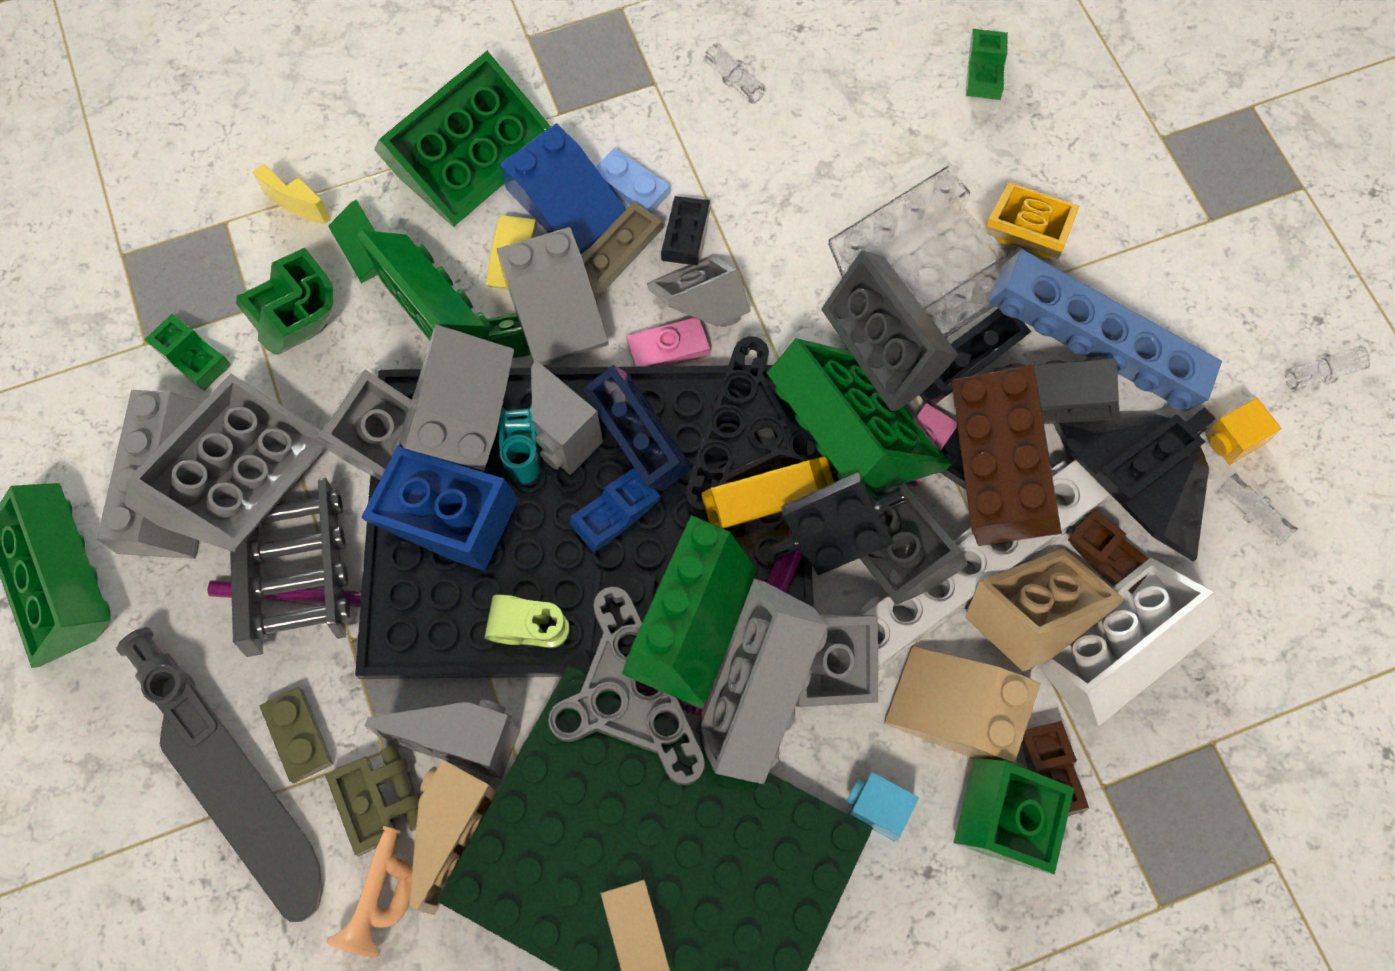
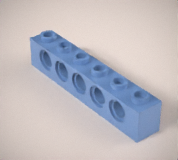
(1105, 329)

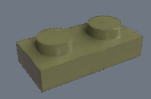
(296, 735)

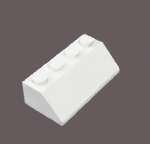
(1134, 641)

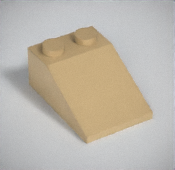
(1040, 607)
(963, 705)
(445, 824)

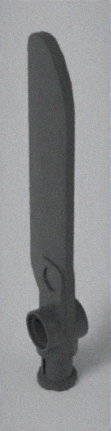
(228, 783)

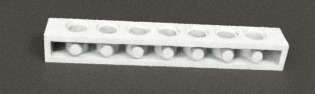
(1081, 495)

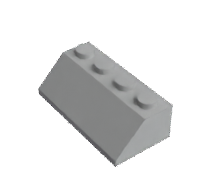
(147, 424)
(760, 683)

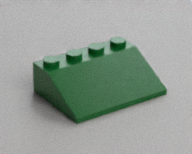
(460, 136)
(851, 418)

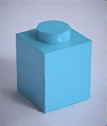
(881, 805)

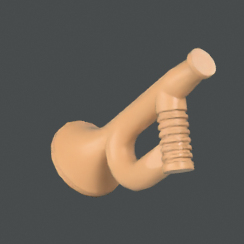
(357, 934)

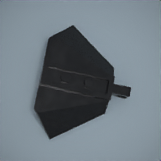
(1150, 469)

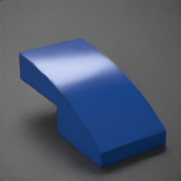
(614, 511)

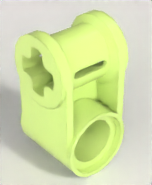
(519, 621)

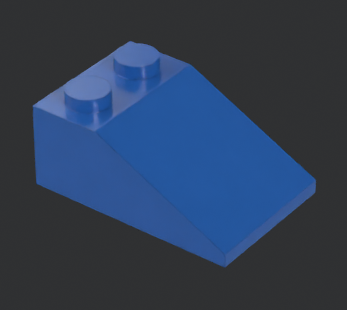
(561, 187)
(442, 506)

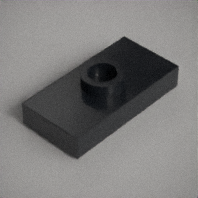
(685, 230)

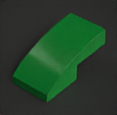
(986, 64)
(187, 352)

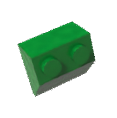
(1014, 815)

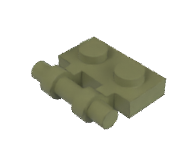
(362, 802)

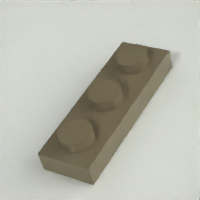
(619, 246)

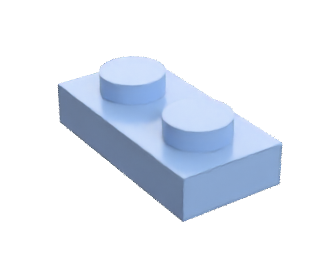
(632, 181)

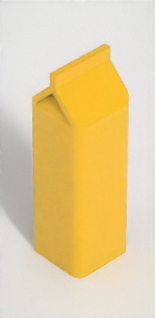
(764, 493)

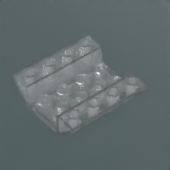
(932, 248)

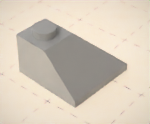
(704, 292)

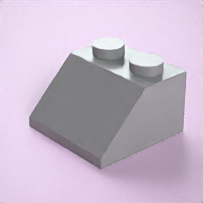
(563, 421)
(846, 665)

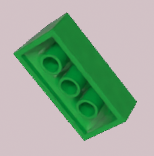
(419, 286)
(48, 574)
(692, 614)

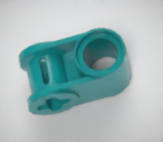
(517, 438)

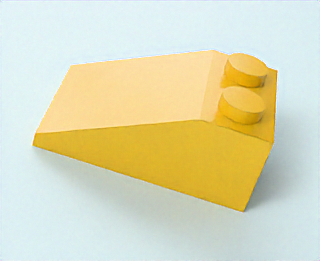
(1032, 221)

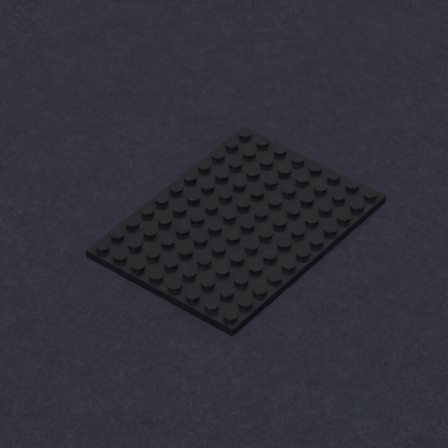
(432, 613)

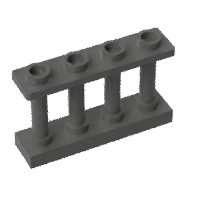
(250, 588)

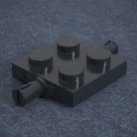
(837, 524)

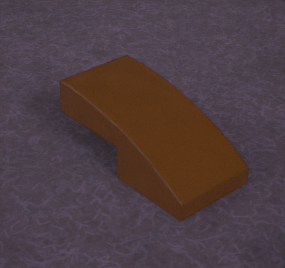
(1106, 550)
(1051, 755)

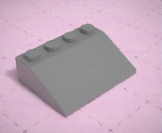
(224, 466)

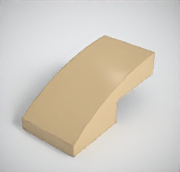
(634, 928)

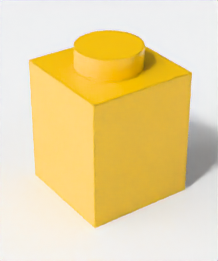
(1242, 431)

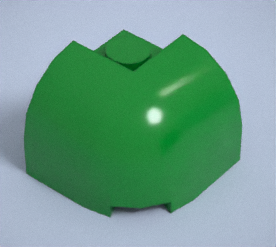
(290, 304)

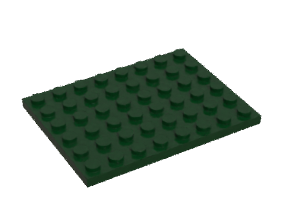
(729, 863)

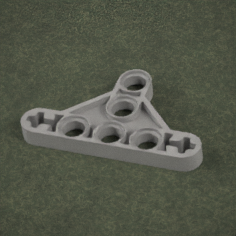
(637, 712)

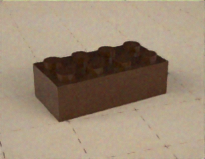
(1005, 456)

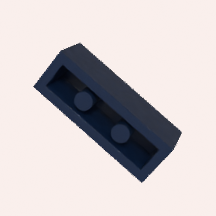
(637, 428)

